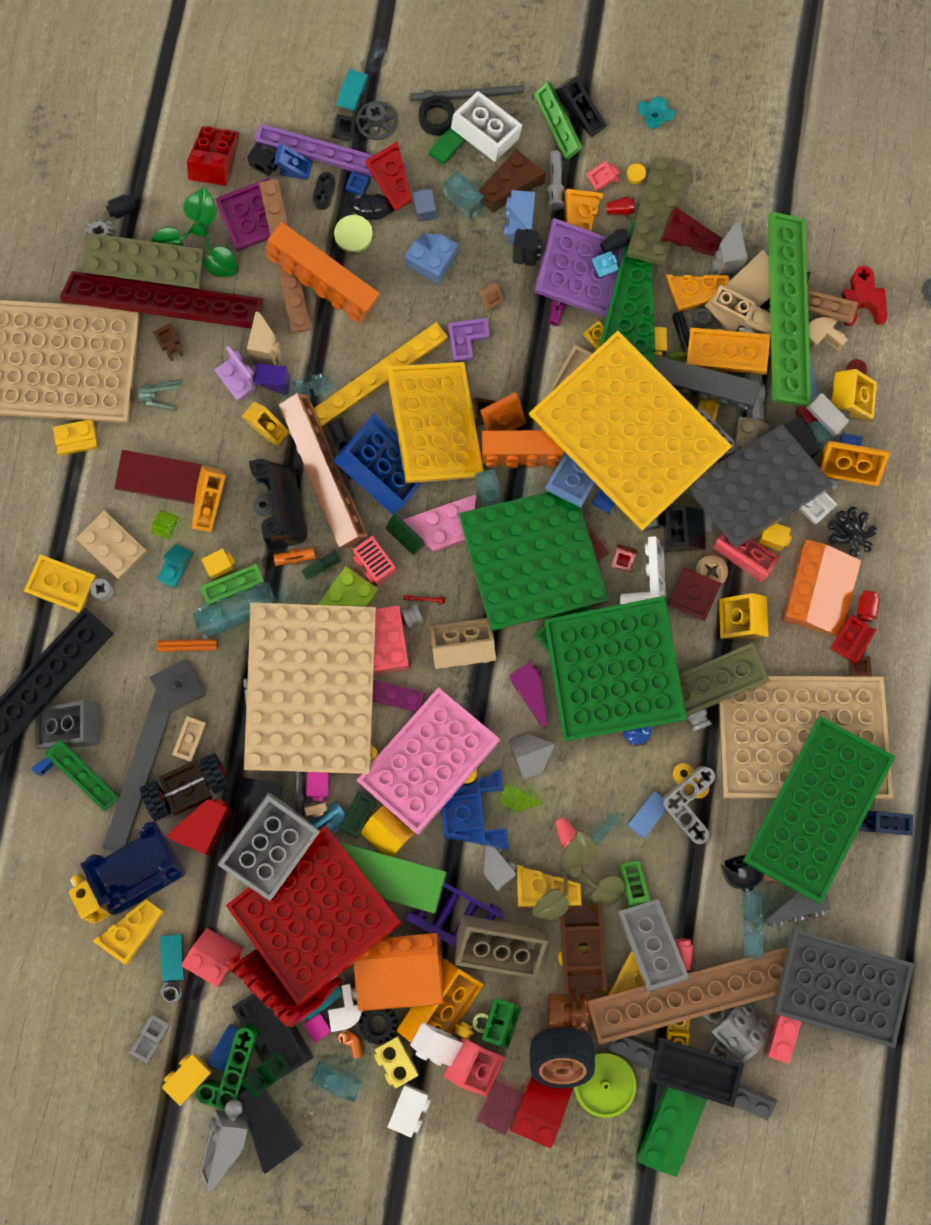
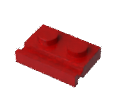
(853, 639)

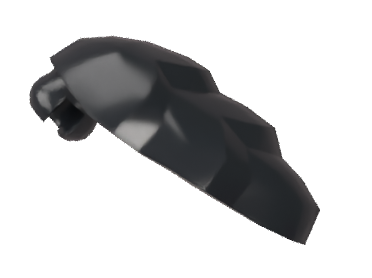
(372, 206)

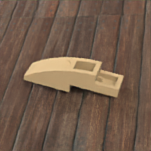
(742, 310)

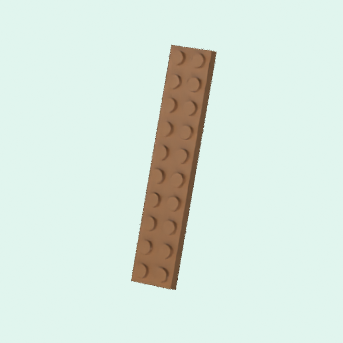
(703, 994)

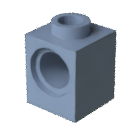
(424, 204)

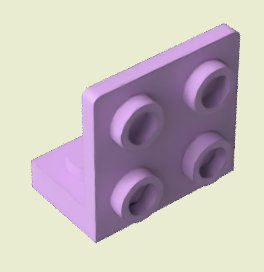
(236, 375)

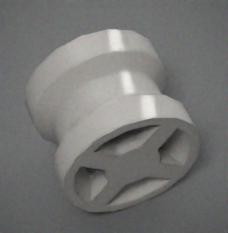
(105, 592)
(412, 615)
(699, 720)

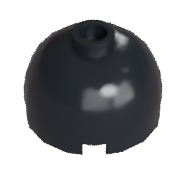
(740, 874)

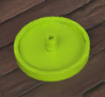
(609, 1089)

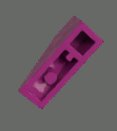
(529, 686)

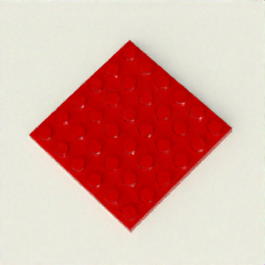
(316, 920)

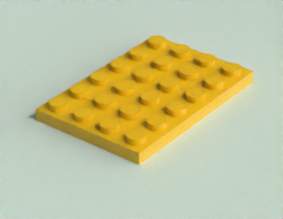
(434, 422)

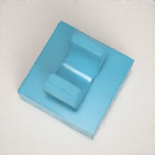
(605, 264)

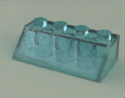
(231, 611)

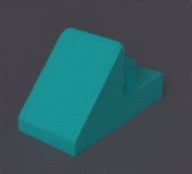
(175, 565)

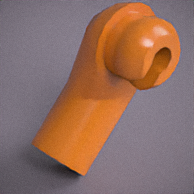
(352, 1040)

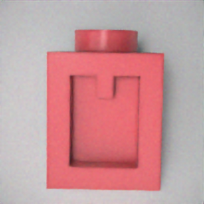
(603, 175)

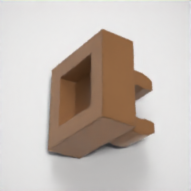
(491, 295)

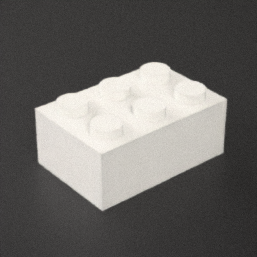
(486, 126)

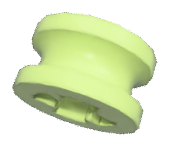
(475, 1022)

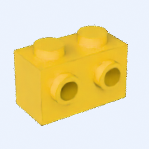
(187, 1078)

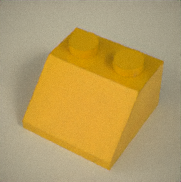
(854, 393)
(743, 617)

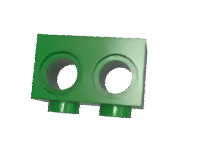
(501, 1023)

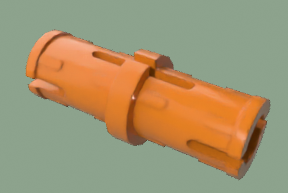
(294, 556)

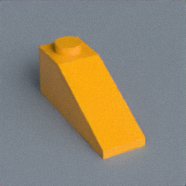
(207, 498)

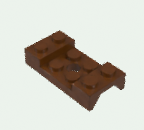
(587, 971)

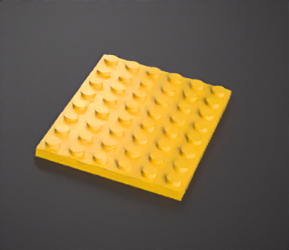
(630, 430)

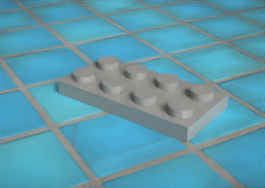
(653, 946)

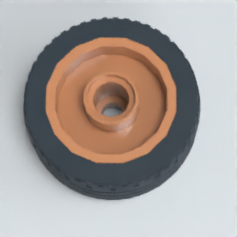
(562, 1057)

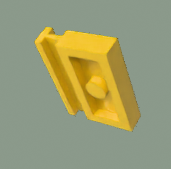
(75, 437)

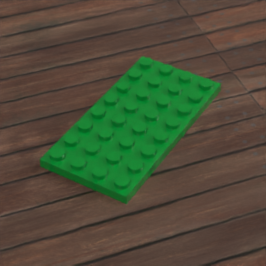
(819, 810)

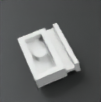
(818, 508)

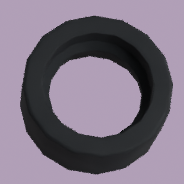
(432, 102)

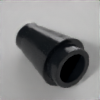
(615, 241)

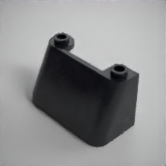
(289, 524)

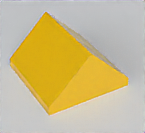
(386, 832)

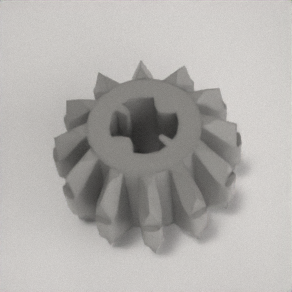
(100, 227)

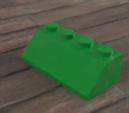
(671, 1131)

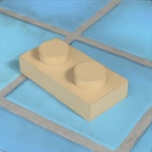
(189, 739)

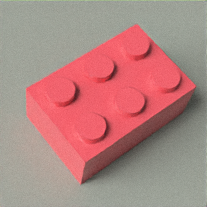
(390, 643)

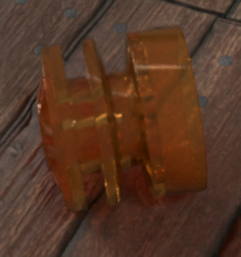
(568, 1015)

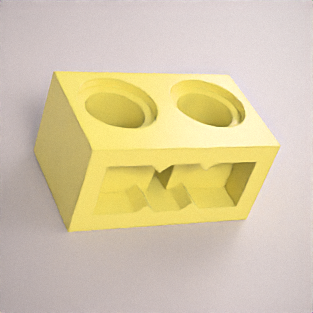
(401, 1059)

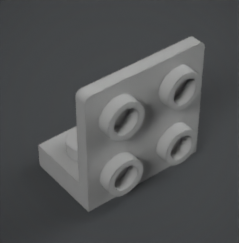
(743, 1032)

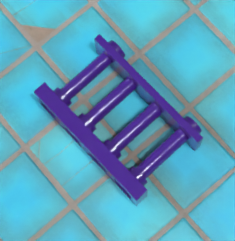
(418, 917)

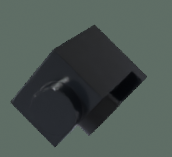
(262, 159)

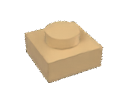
(316, 808)

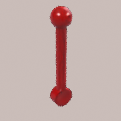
(441, 600)

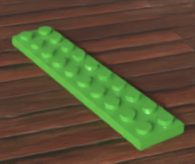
(789, 310)

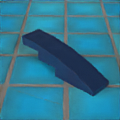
(887, 823)

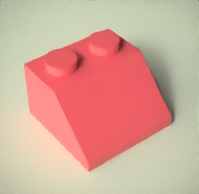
(209, 957)
(475, 1067)

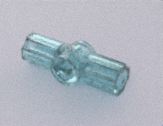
(752, 937)

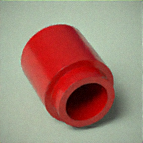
(868, 606)

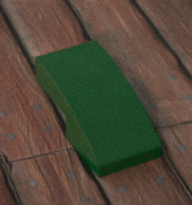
(265, 1075)

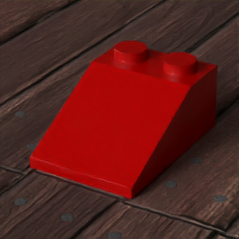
(541, 1112)

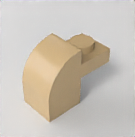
(823, 329)

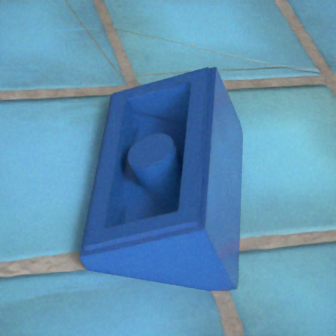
(222, 1050)

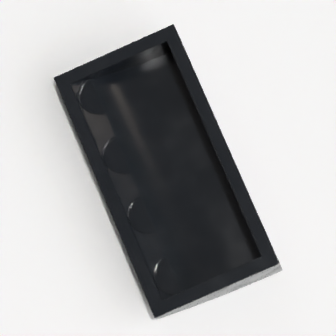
(250, 796)
(272, 1033)
(696, 1072)

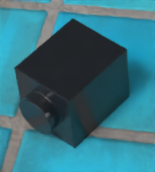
(343, 127)

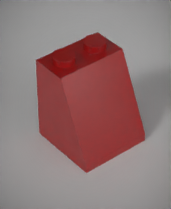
(203, 827)

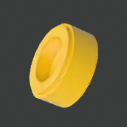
(636, 173)

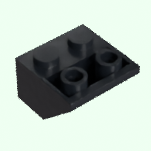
(683, 529)

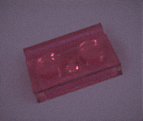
(499, 1107)

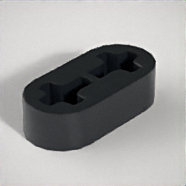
(320, 190)

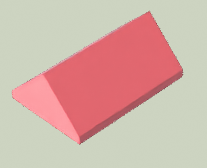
(750, 556)

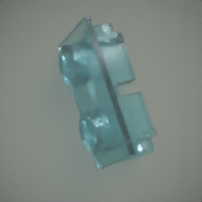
(317, 384)

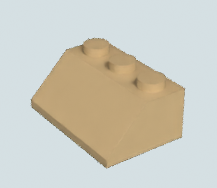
(462, 643)

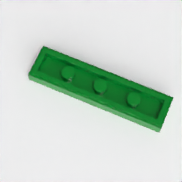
(82, 775)

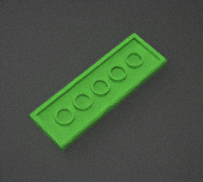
(400, 879)

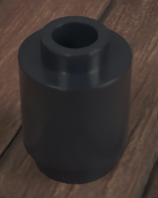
(120, 206)

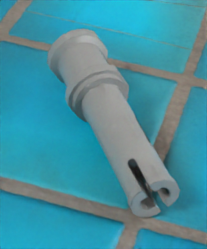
(555, 188)

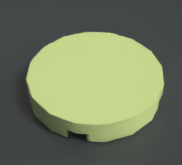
(353, 234)

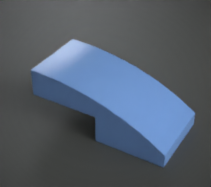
(648, 815)

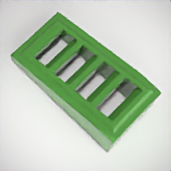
(641, 882)

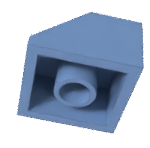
(520, 213)
(431, 256)

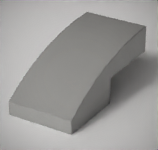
(149, 1039)

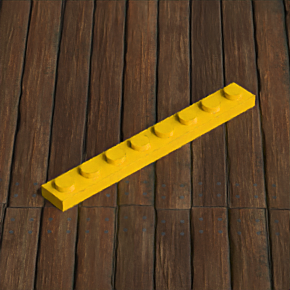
(377, 375)

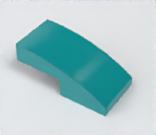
(351, 90)
(172, 958)

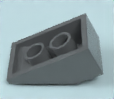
(71, 722)

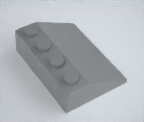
(268, 846)

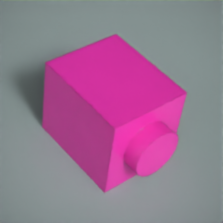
(318, 786)

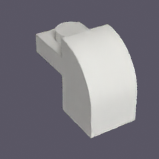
(346, 1016)

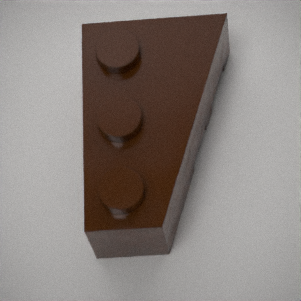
(514, 174)

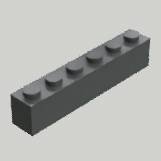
(708, 383)

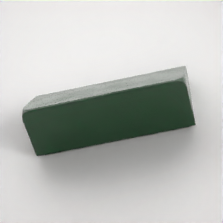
(404, 534)

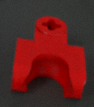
(866, 295)

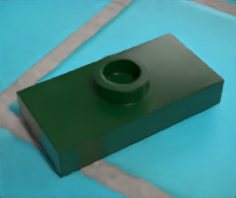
(357, 814)

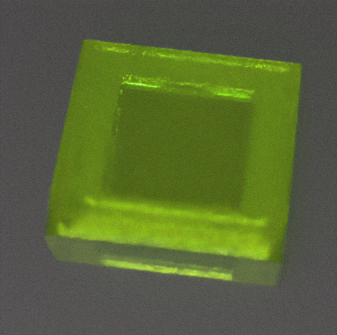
(164, 524)

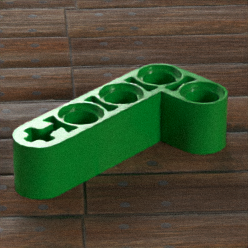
(233, 1065)

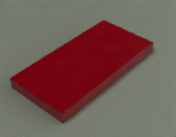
(157, 476)

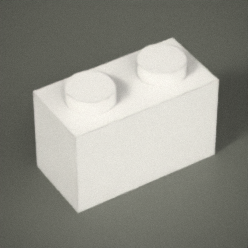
(436, 1045)
(408, 1110)

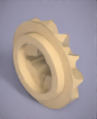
(711, 562)

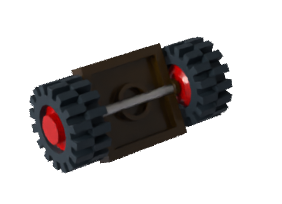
(184, 787)

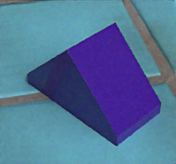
(272, 377)

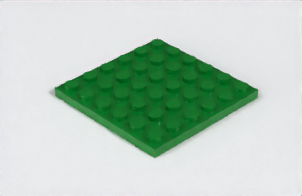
(532, 559)
(615, 669)

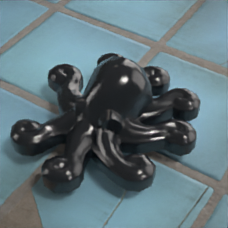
(852, 531)

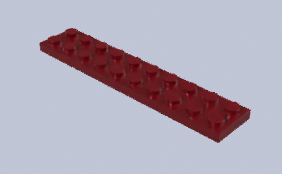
(161, 299)

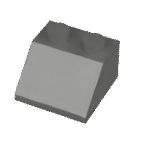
(731, 253)

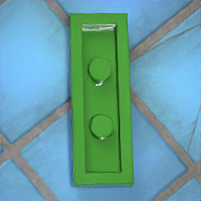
(232, 583)

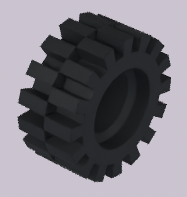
(374, 1037)

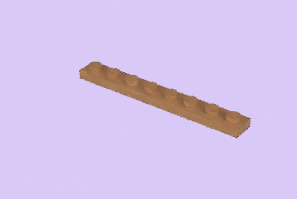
(290, 284)

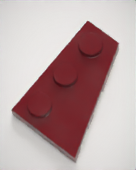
(688, 232)

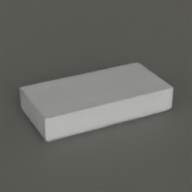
(827, 414)

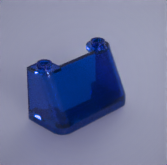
(133, 870)

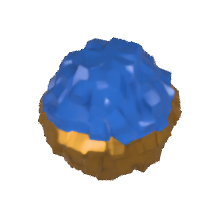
(638, 736)

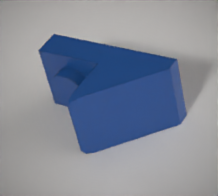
(292, 163)

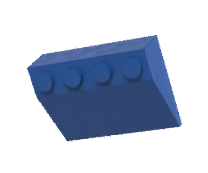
(376, 464)

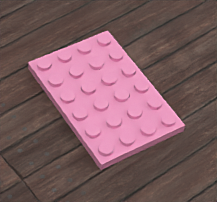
(428, 760)

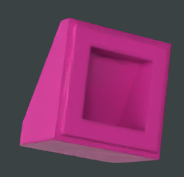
(318, 1027)

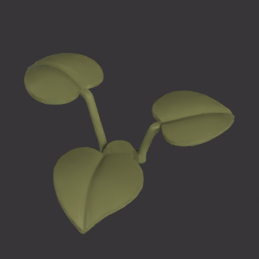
(578, 852)

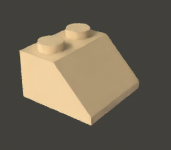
(262, 343)

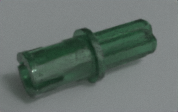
(321, 565)

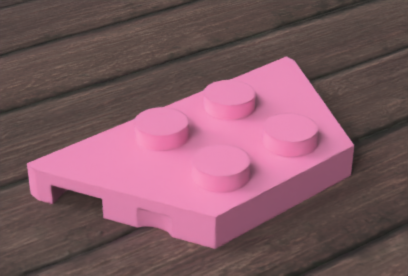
(441, 525)

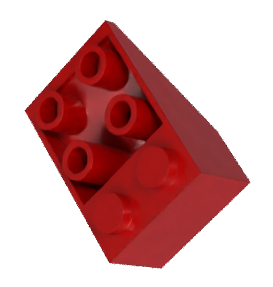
(212, 155)

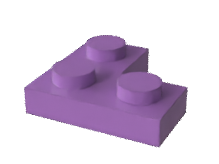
(462, 335)

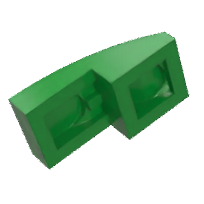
(446, 146)

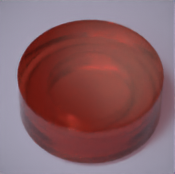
(857, 364)

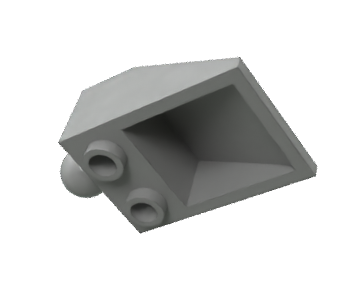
(224, 1143)

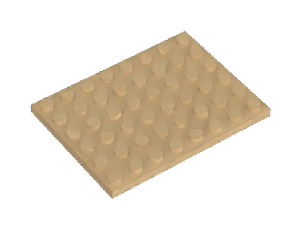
(67, 361)
(310, 688)
(771, 722)

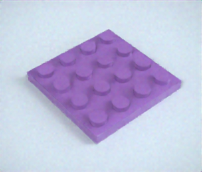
(569, 272)

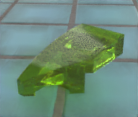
(517, 799)

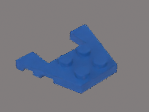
(465, 818)

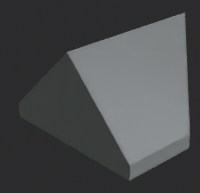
(531, 754)

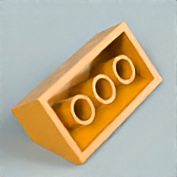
(458, 994)

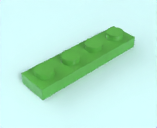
(558, 120)

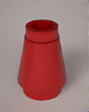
(621, 206)

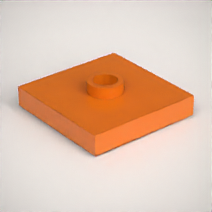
(504, 414)

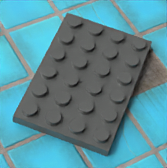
(759, 485)
(843, 988)

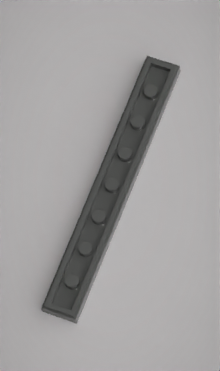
(137, 775)

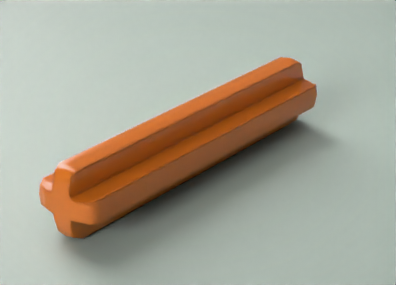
(187, 645)

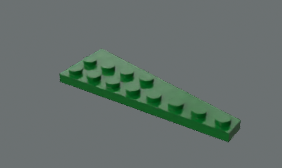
(632, 305)

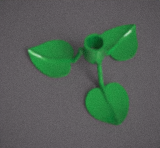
(202, 210)

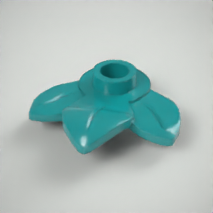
(655, 112)

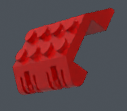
(270, 990)

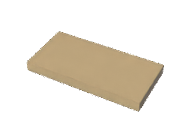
(750, 283)

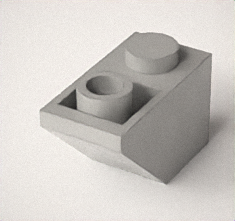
(496, 868)

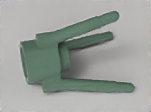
(149, 393)

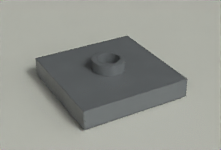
(177, 686)

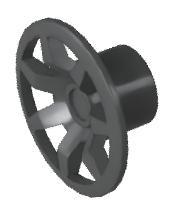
(376, 118)

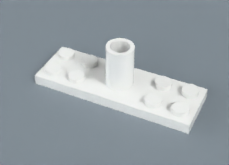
(655, 570)

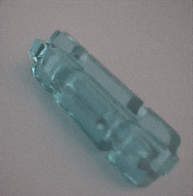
(605, 828)

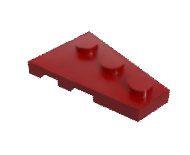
(390, 176)

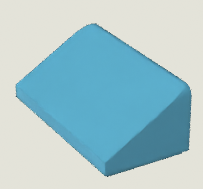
(332, 818)

